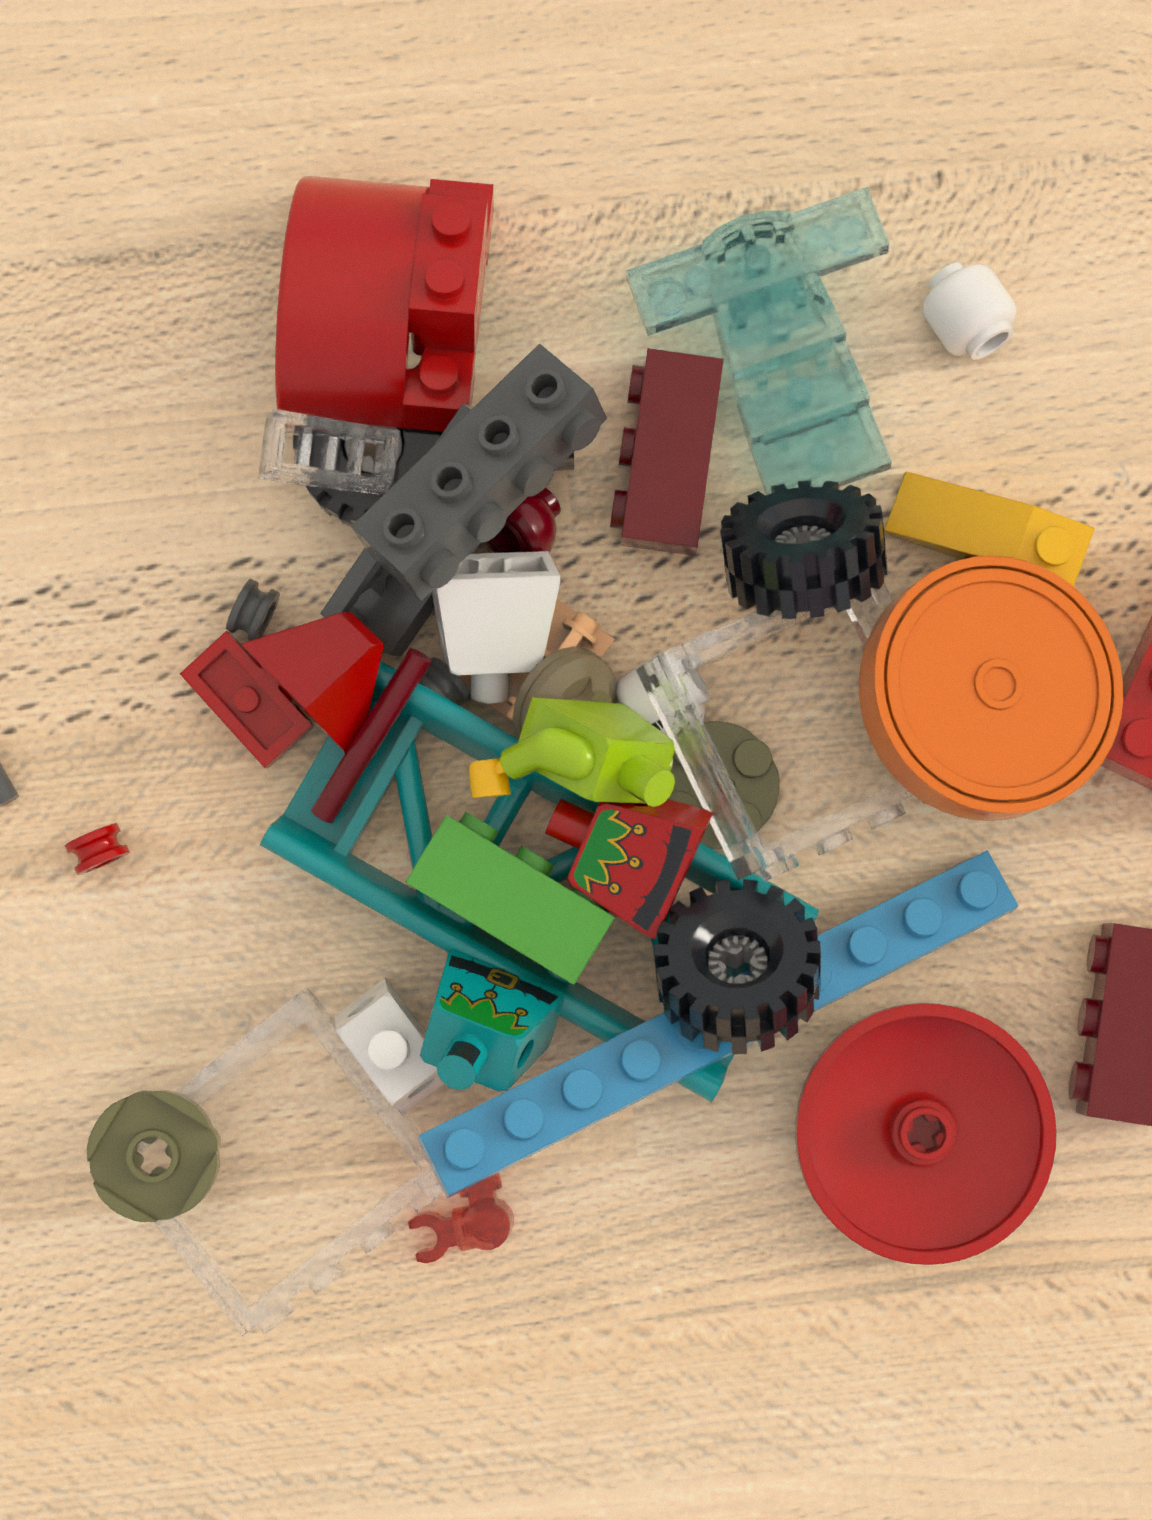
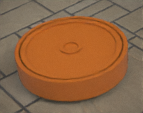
(991, 688)

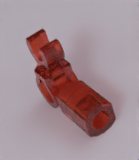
(478, 1225)

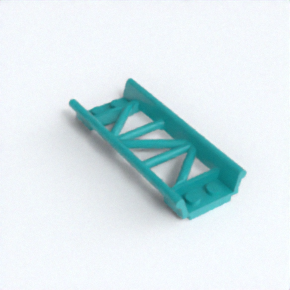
(328, 848)

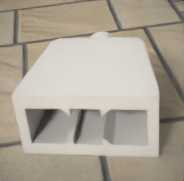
(496, 618)
(388, 1045)

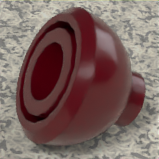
(529, 526)

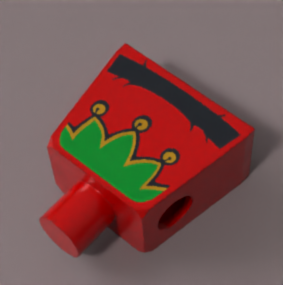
(631, 855)

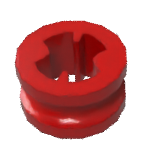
(97, 849)

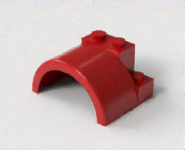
(363, 274)

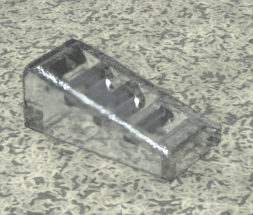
(300, 473)

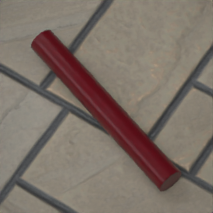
(371, 735)

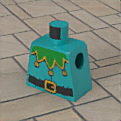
(488, 1024)

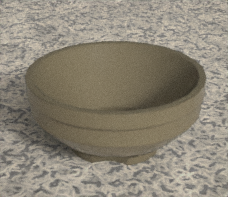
(566, 675)

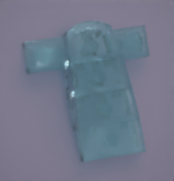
(781, 333)

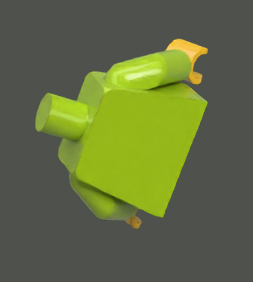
(588, 748)

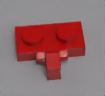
(247, 699)

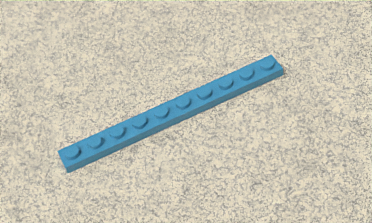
(658, 1055)

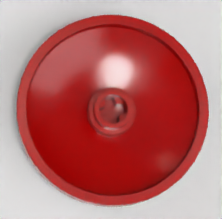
(925, 1133)

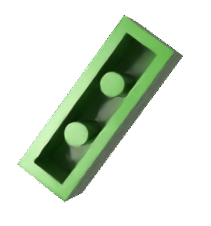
(510, 896)

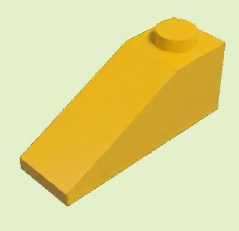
(983, 524)

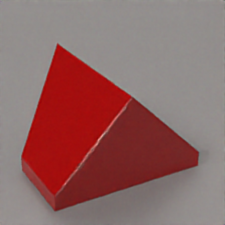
(326, 670)

